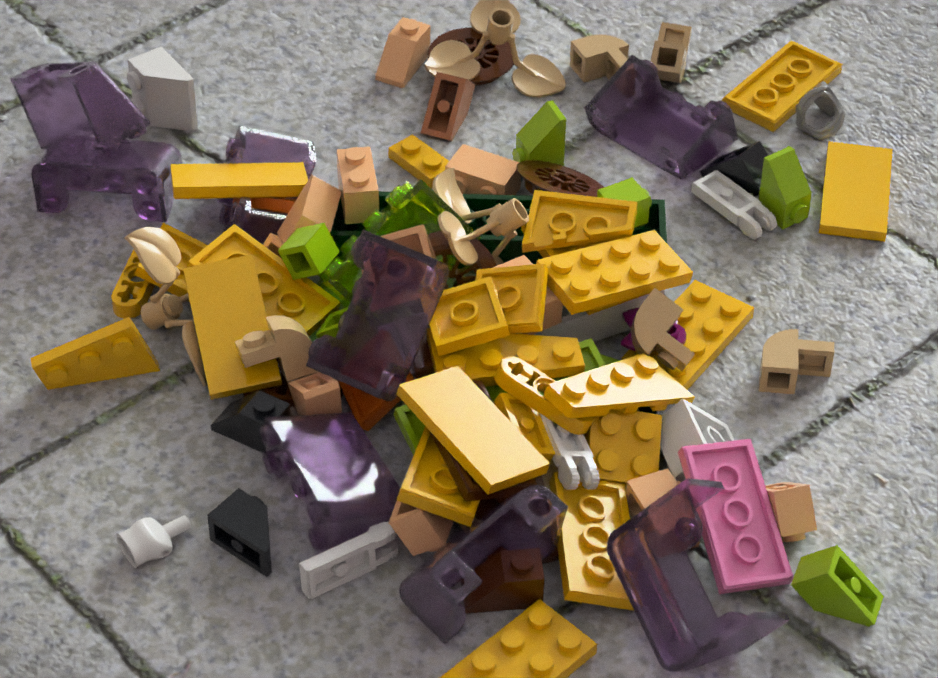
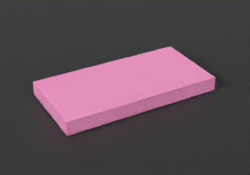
(738, 520)

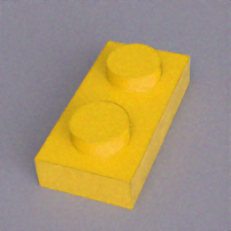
(418, 159)
(527, 422)

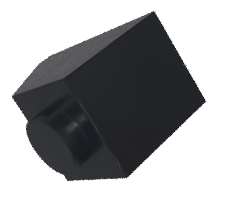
(741, 166)
(246, 415)
(243, 530)

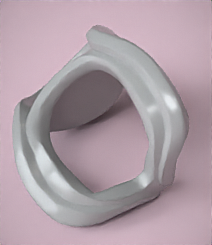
(827, 102)

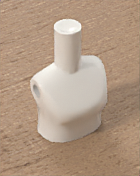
(149, 539)

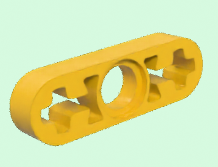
(141, 291)
(515, 377)

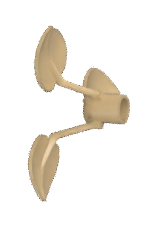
(497, 23)
(502, 221)
(159, 258)

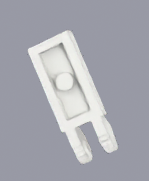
(734, 204)
(572, 451)
(348, 560)

